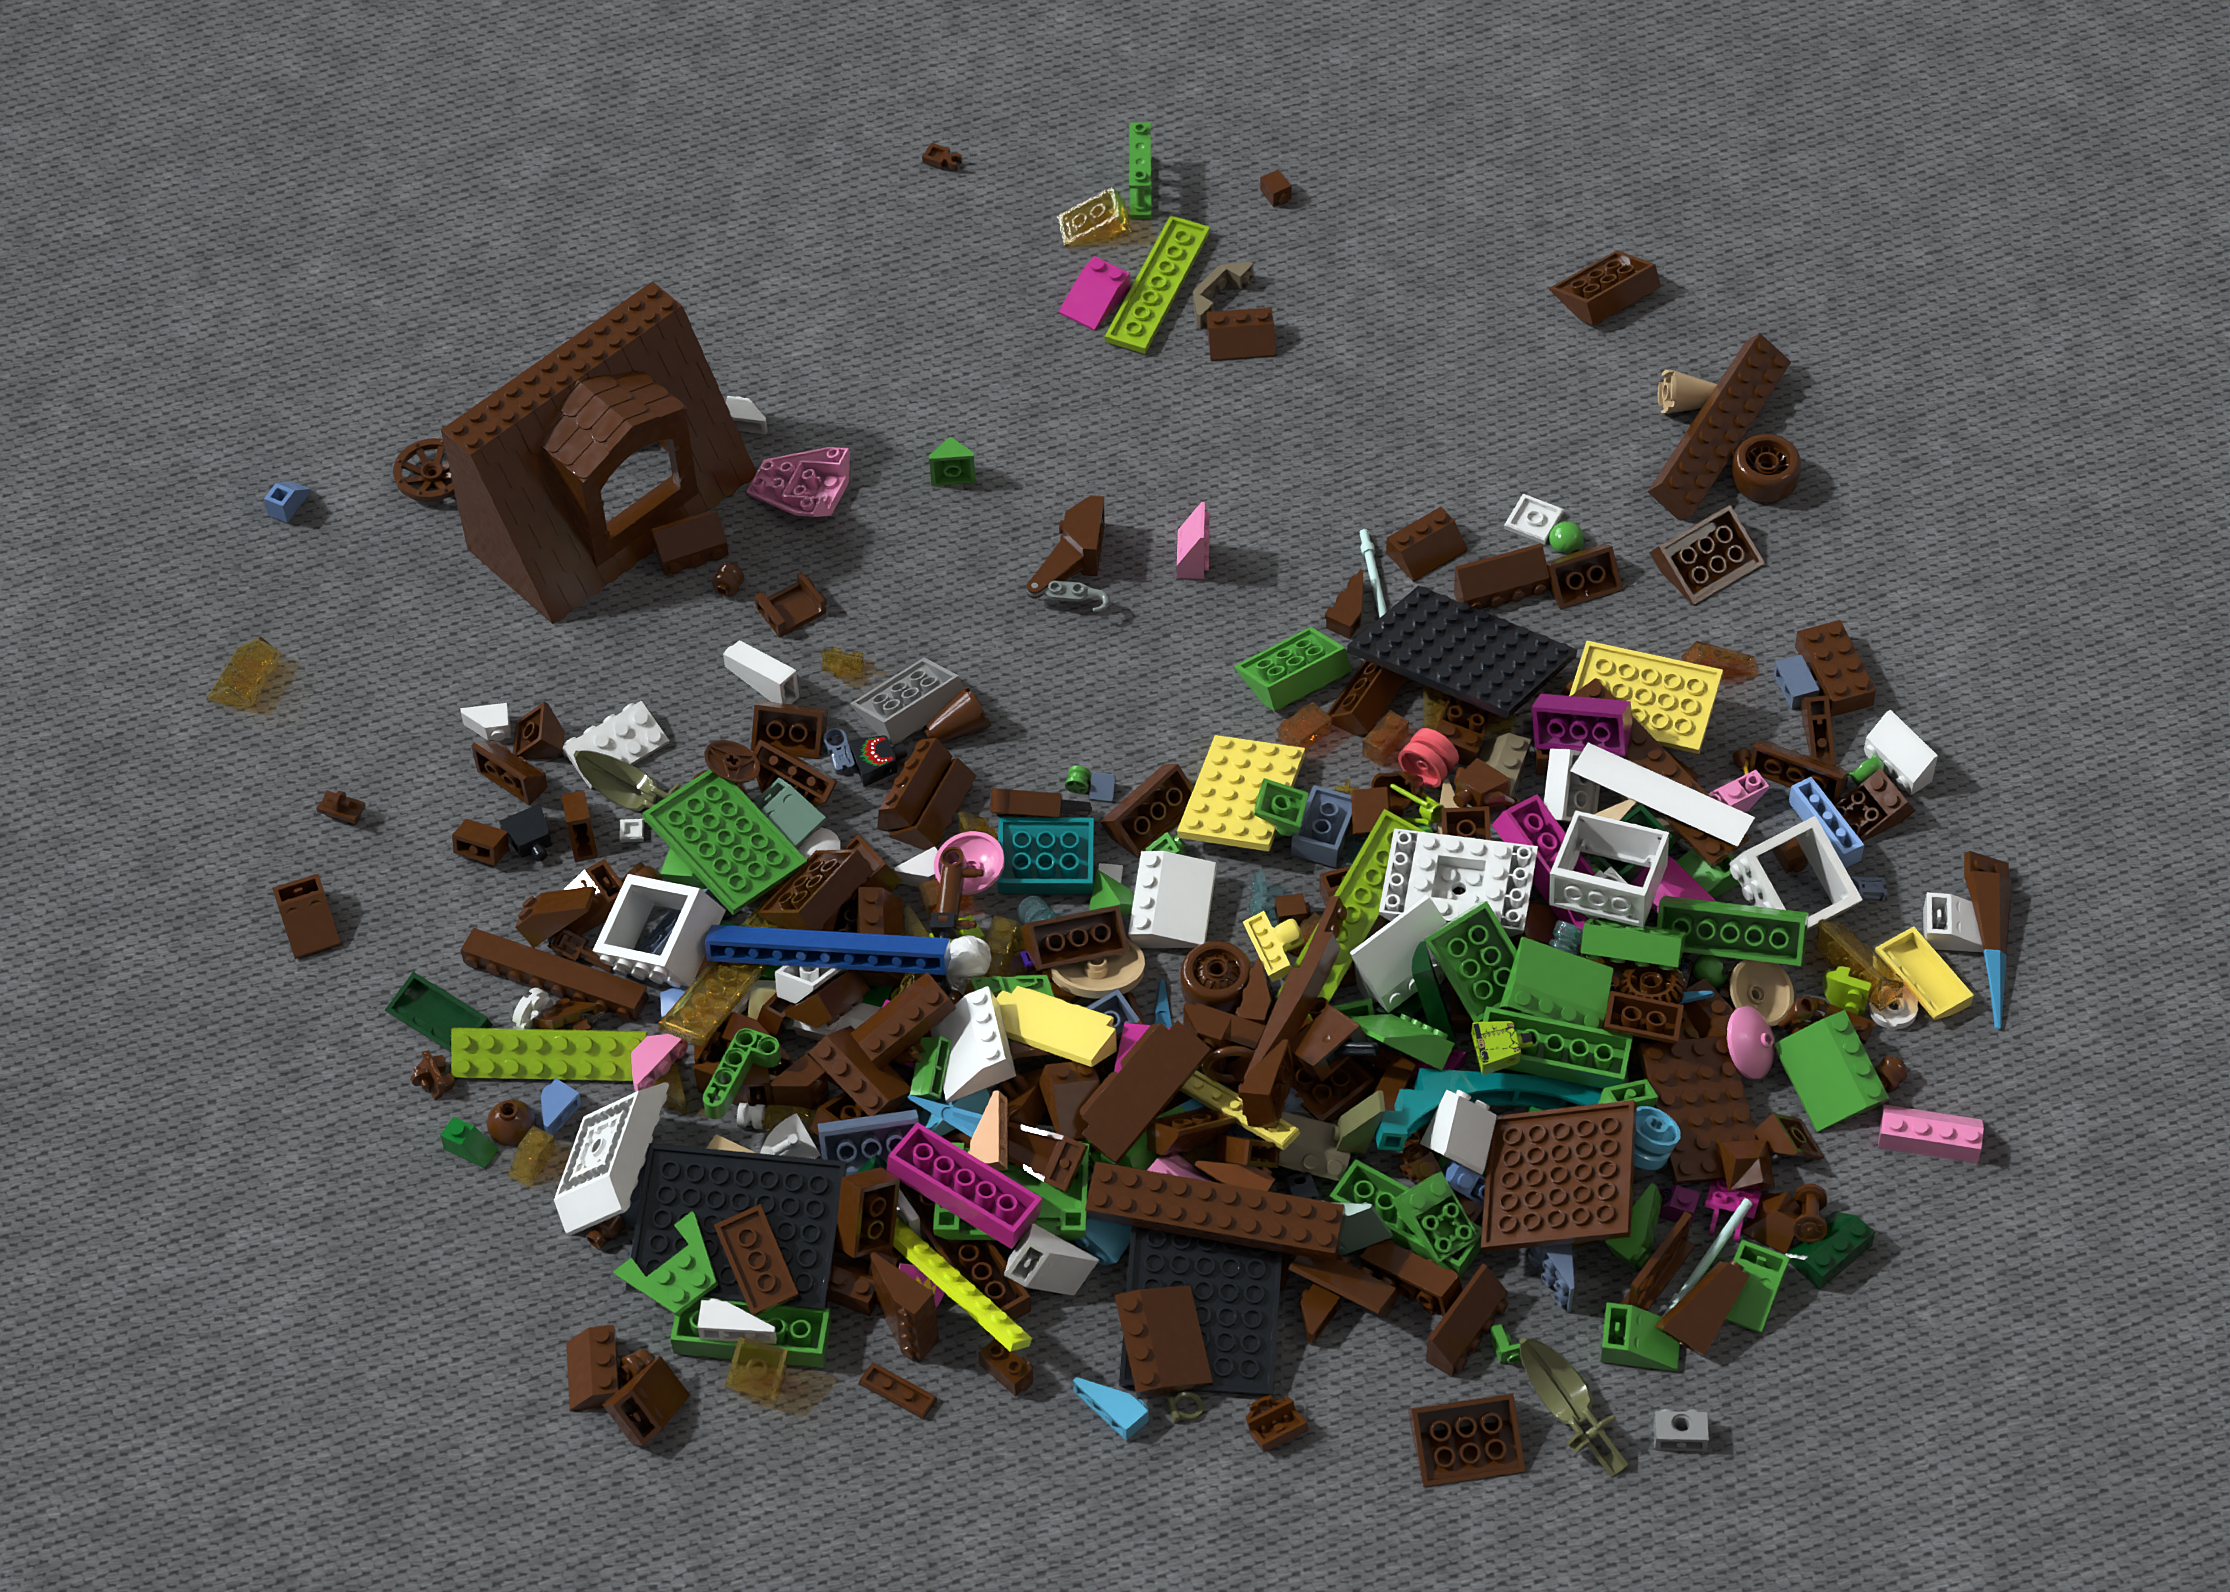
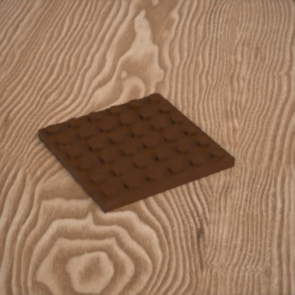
(1560, 1176)

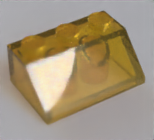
(245, 674)

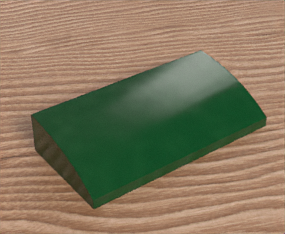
(1430, 992)
(433, 1011)

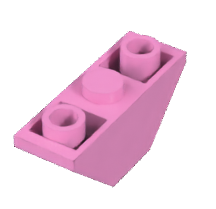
(1742, 792)
(654, 1058)

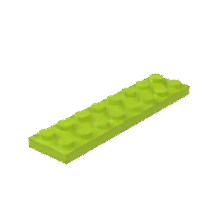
(1157, 284)
(543, 1053)

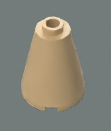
(1683, 392)

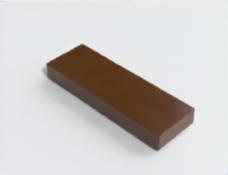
(897, 1390)

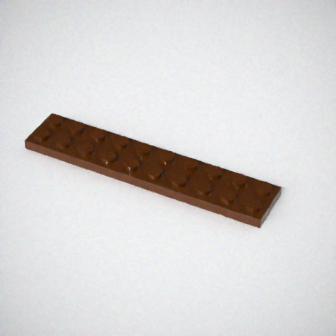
(1651, 755)

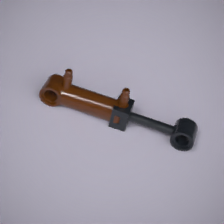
(945, 919)

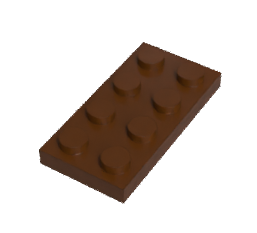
(756, 1260)

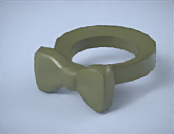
(1176, 1415)

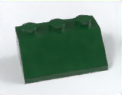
(1626, 870)
(1844, 1242)

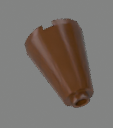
(958, 718)

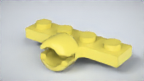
(1274, 943)

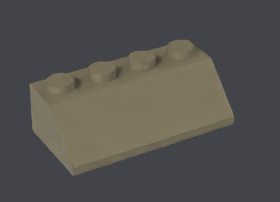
(1509, 756)

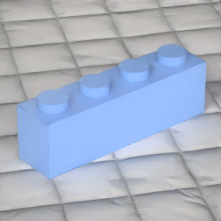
(1809, 801)

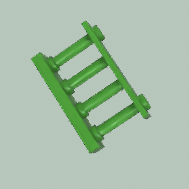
(1140, 170)

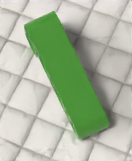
(735, 1074)

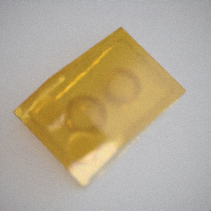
(1095, 220)

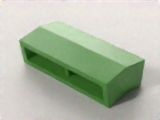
(931, 1071)

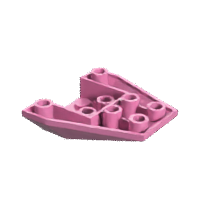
(803, 481)

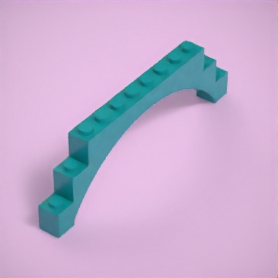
(1418, 1106)

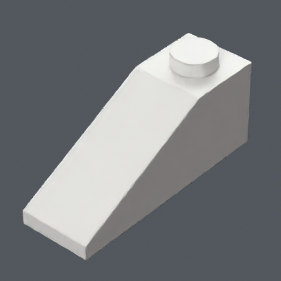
(727, 1323)

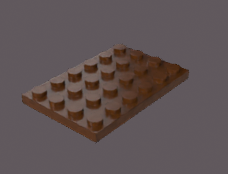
(1705, 1099)

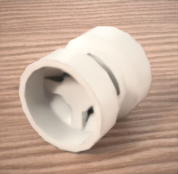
(750, 1115)

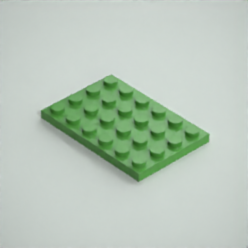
(724, 840)

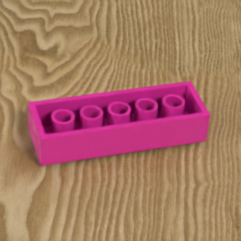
(1535, 825)
(964, 1185)

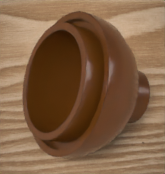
(510, 1128)

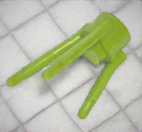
(1429, 810)

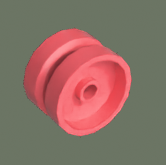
(1429, 757)

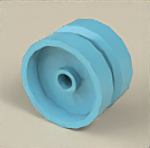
(1655, 1138)

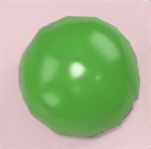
(1567, 537)
(1866, 769)
(1710, 968)

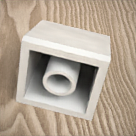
(1461, 1130)

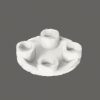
(820, 840)

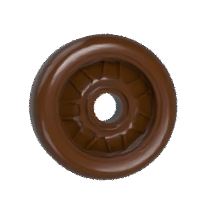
(1766, 468)
(1215, 976)

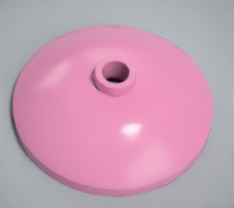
(981, 853)
(1750, 1042)

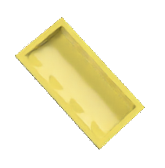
(1925, 974)

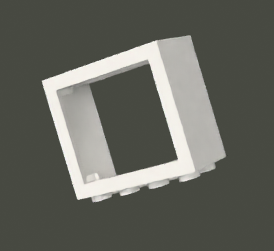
(1615, 841)
(1823, 859)
(685, 945)

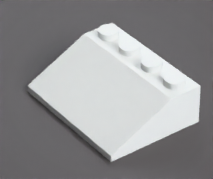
(1171, 900)
(1388, 954)
(978, 1046)

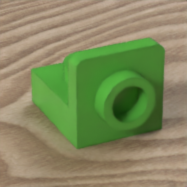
(1169, 844)
(1503, 1345)

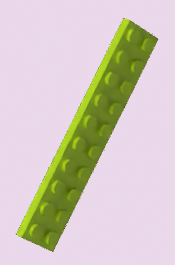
(1361, 896)

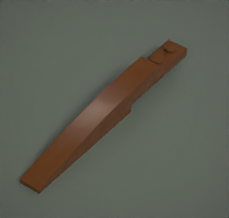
(1303, 983)

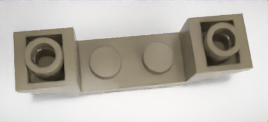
(1235, 274)

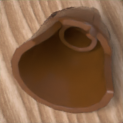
(1405, 780)

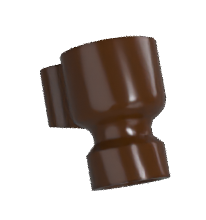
(607, 1229)

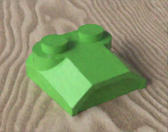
(1281, 806)

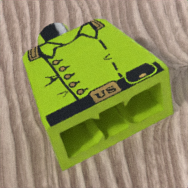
(1498, 1044)

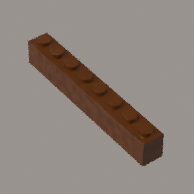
(554, 974)

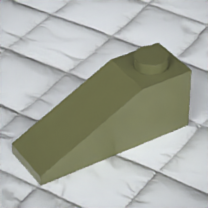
(1359, 1124)

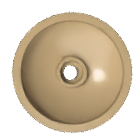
(1769, 986)

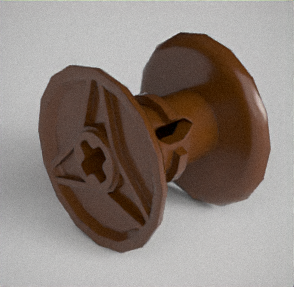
(731, 762)

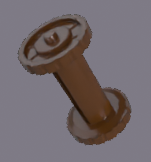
(1810, 1226)

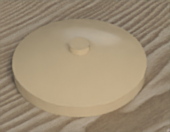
(1102, 975)

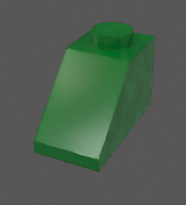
(468, 1143)

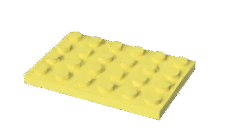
(1665, 694)
(1228, 790)

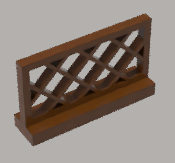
(1661, 1266)

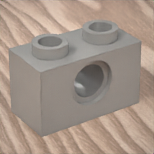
(1669, 1438)

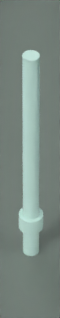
(1368, 552)
(1711, 1253)

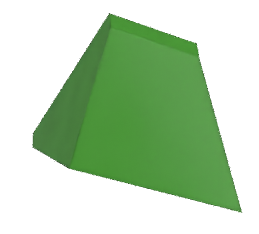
(1109, 893)

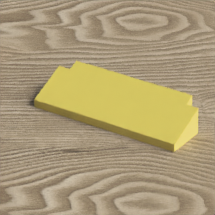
(1057, 1026)

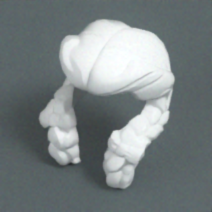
(968, 959)

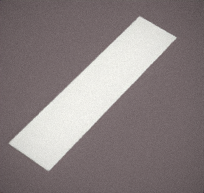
(1662, 794)

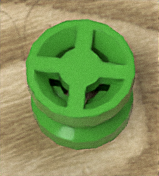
(1078, 779)

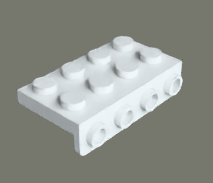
(624, 736)

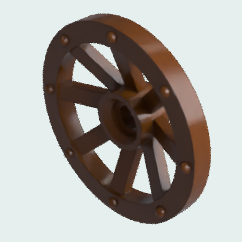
(430, 474)

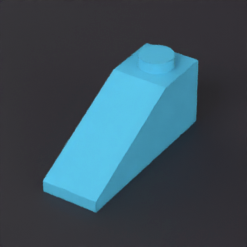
(1115, 1407)

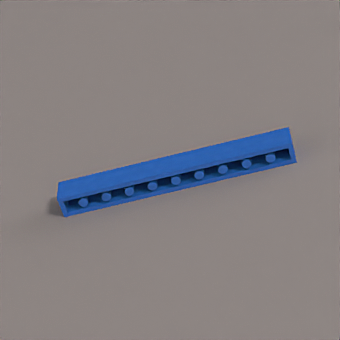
(828, 949)

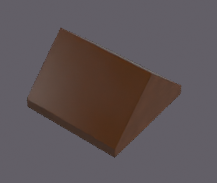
(1367, 808)

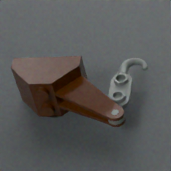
(1076, 552)

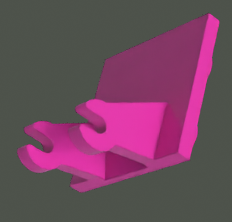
(1721, 1198)

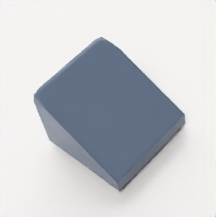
(1102, 787)

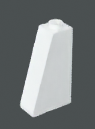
(763, 673)

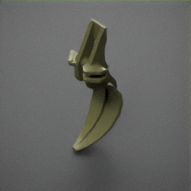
(620, 780)
(1568, 1400)

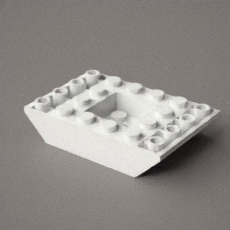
(1439, 863)
(608, 1159)

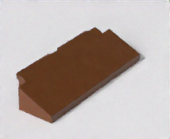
(1142, 1089)

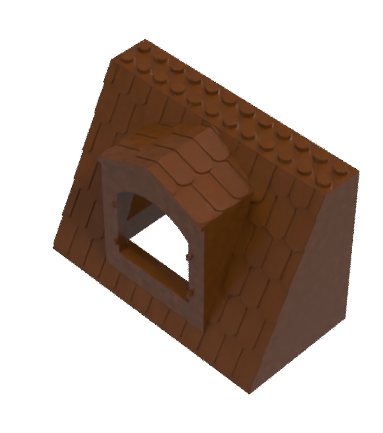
(549, 440)

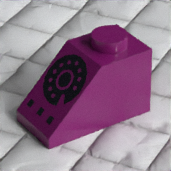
(1677, 1201)

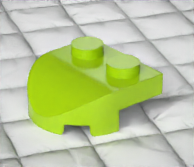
(1846, 991)

